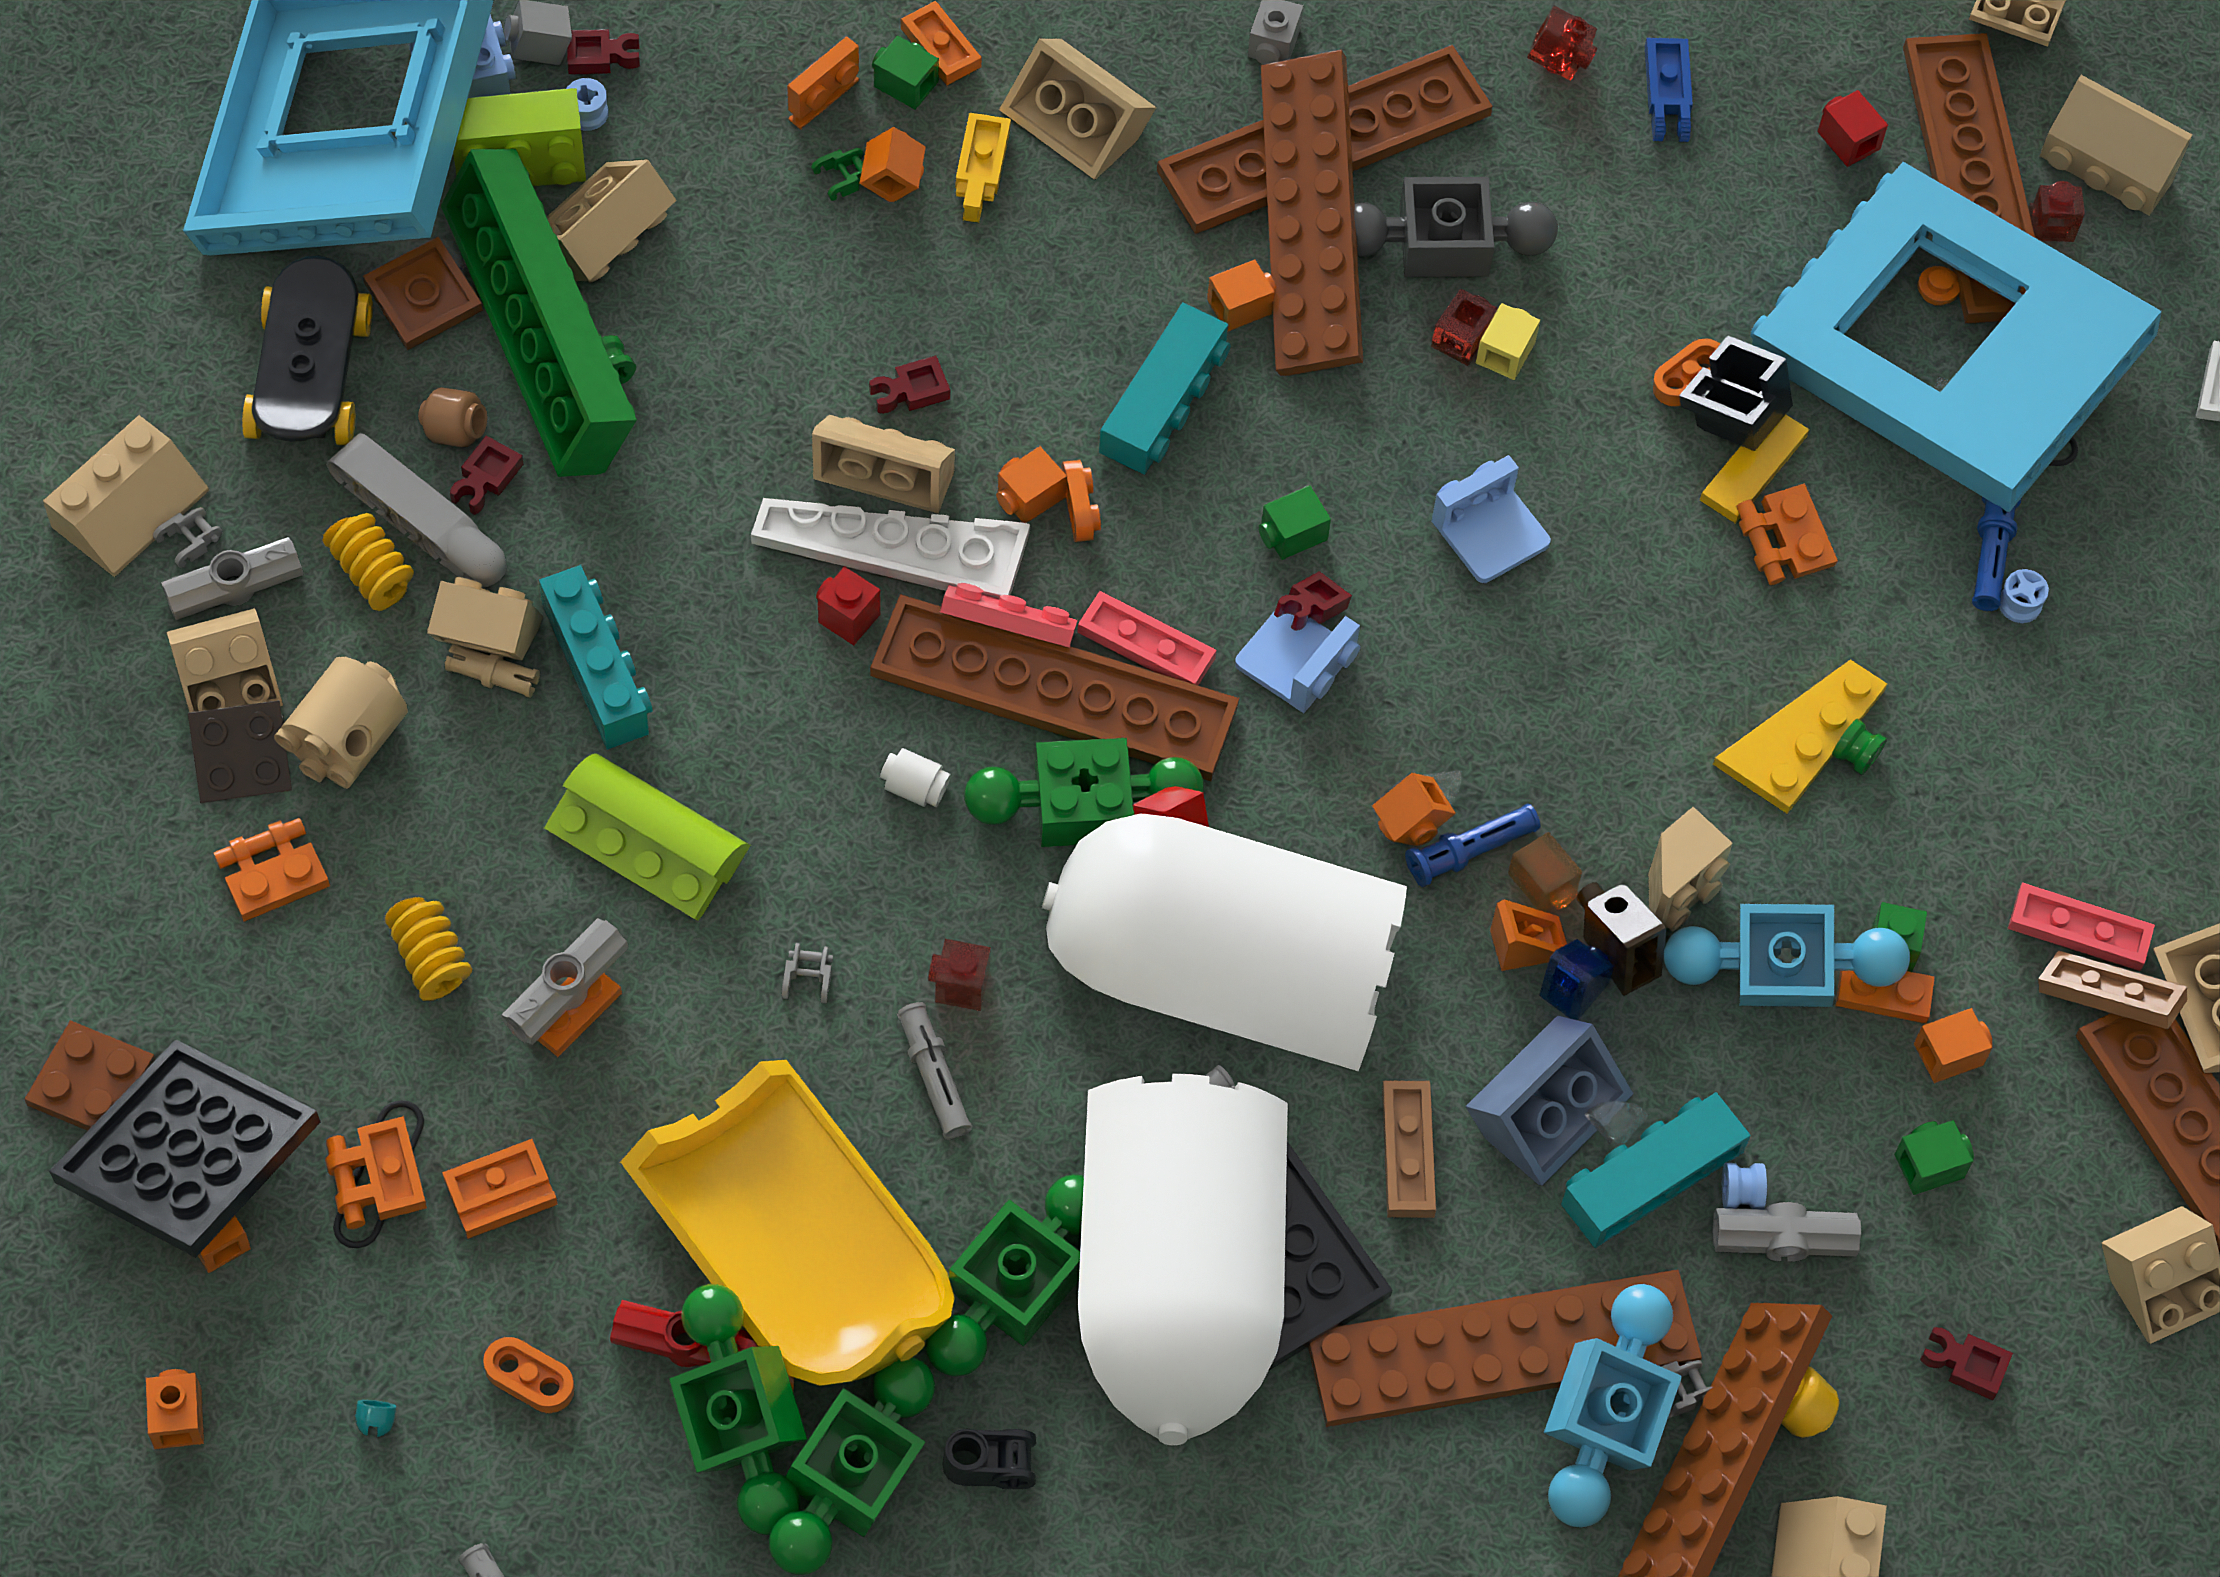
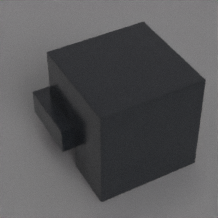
(1740, 393)

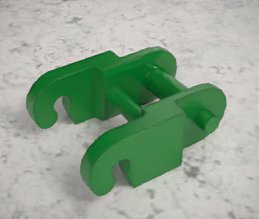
(840, 161)

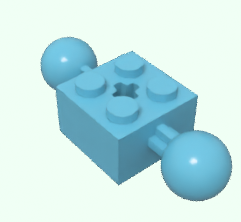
(1876, 956)
(1615, 1377)

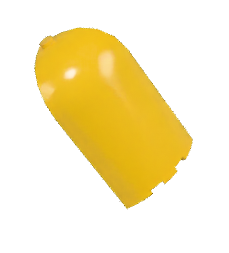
(795, 1228)

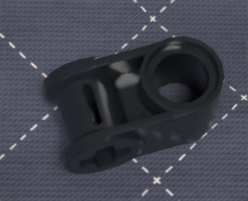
(995, 1458)

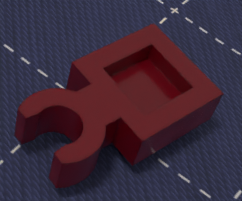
(594, 51)
(916, 383)
(486, 469)
(1313, 598)
(1975, 1364)

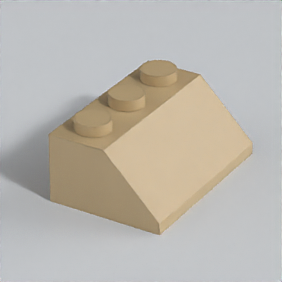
(1076, 107)
(2115, 145)
(609, 215)
(882, 462)
(124, 495)
(2196, 964)
(1829, 1538)

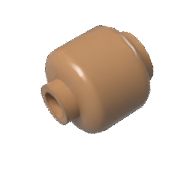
(453, 417)

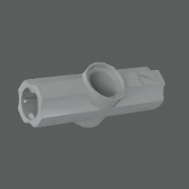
(255, 569)
(546, 1001)
(1786, 1231)

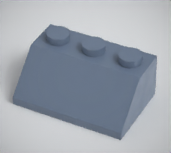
(1541, 1097)

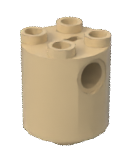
(343, 720)

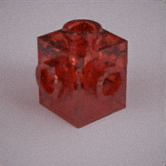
(1563, 43)

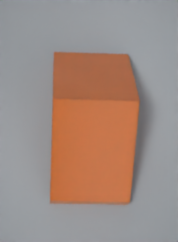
(1524, 935)

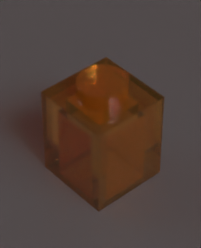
(1545, 873)

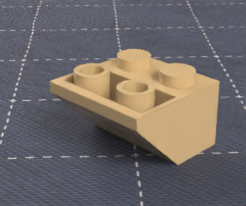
(2023, 18)
(484, 620)
(224, 662)
(1686, 868)
(2166, 1272)

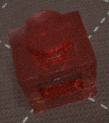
(2061, 202)
(1463, 326)

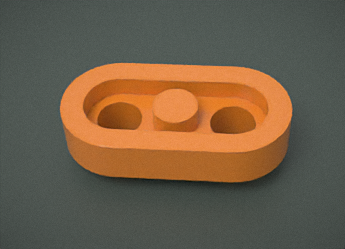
(1681, 370)
(1082, 515)
(533, 1372)

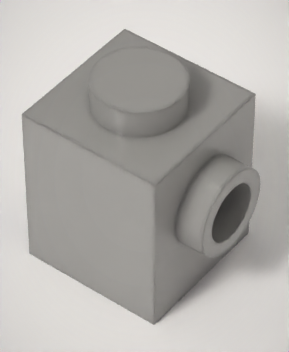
(1275, 31)
(538, 32)

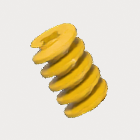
(369, 560)
(428, 947)

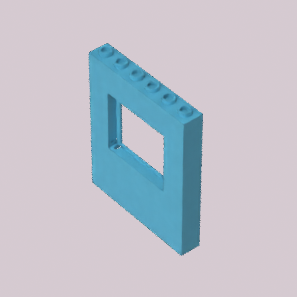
(335, 182)
(2022, 385)

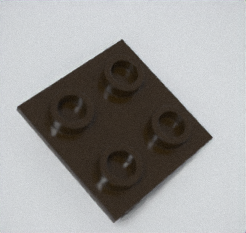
(238, 751)

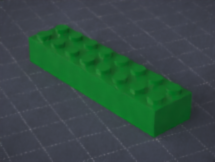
(538, 312)

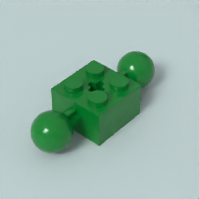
(1074, 788)
(1011, 1302)
(738, 1407)
(839, 1491)

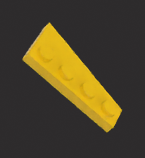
(1798, 741)

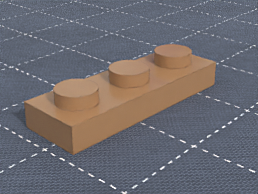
(2113, 989)
(1408, 1149)

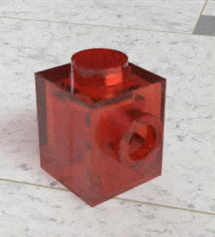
(960, 974)

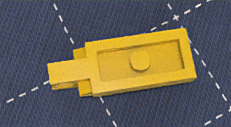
(981, 162)

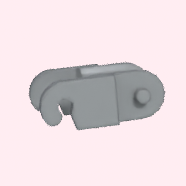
(182, 524)
(792, 970)
(1688, 1401)

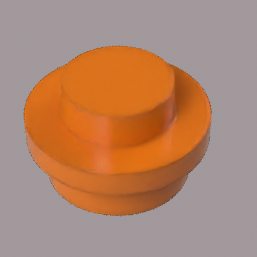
(1938, 285)

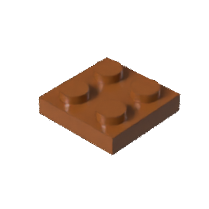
(422, 293)
(86, 1075)

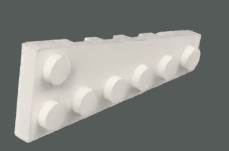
(897, 546)

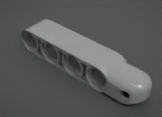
(417, 509)

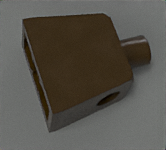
(1625, 933)

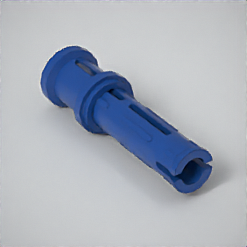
(1996, 530)
(1455, 850)

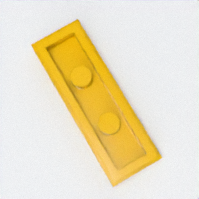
(1751, 471)

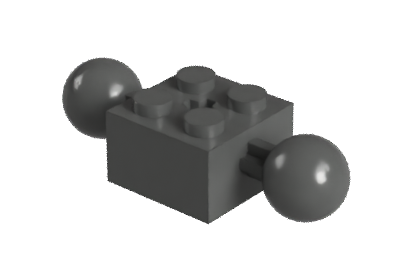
(1451, 228)

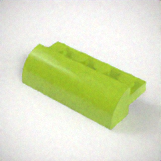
(645, 835)

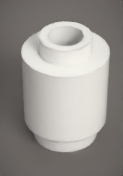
(915, 778)

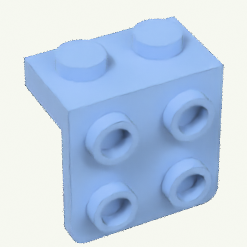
(1488, 521)
(1299, 662)

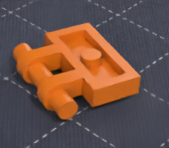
(1797, 530)
(276, 880)
(391, 1170)

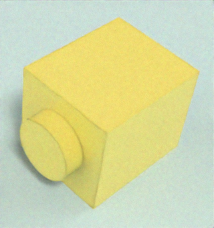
(1508, 341)

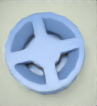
(596, 113)
(2026, 585)
(1744, 1186)

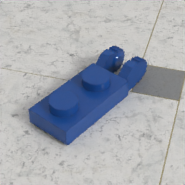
(1669, 85)

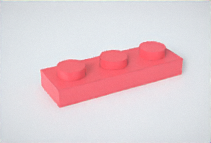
(1009, 614)
(1145, 640)
(2081, 926)

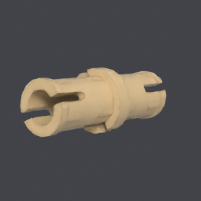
(492, 670)

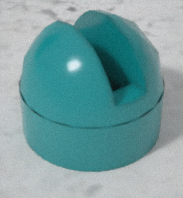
(375, 1414)

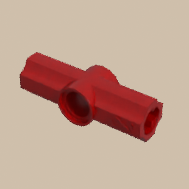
(655, 1333)

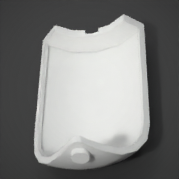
(1227, 933)
(1182, 1248)

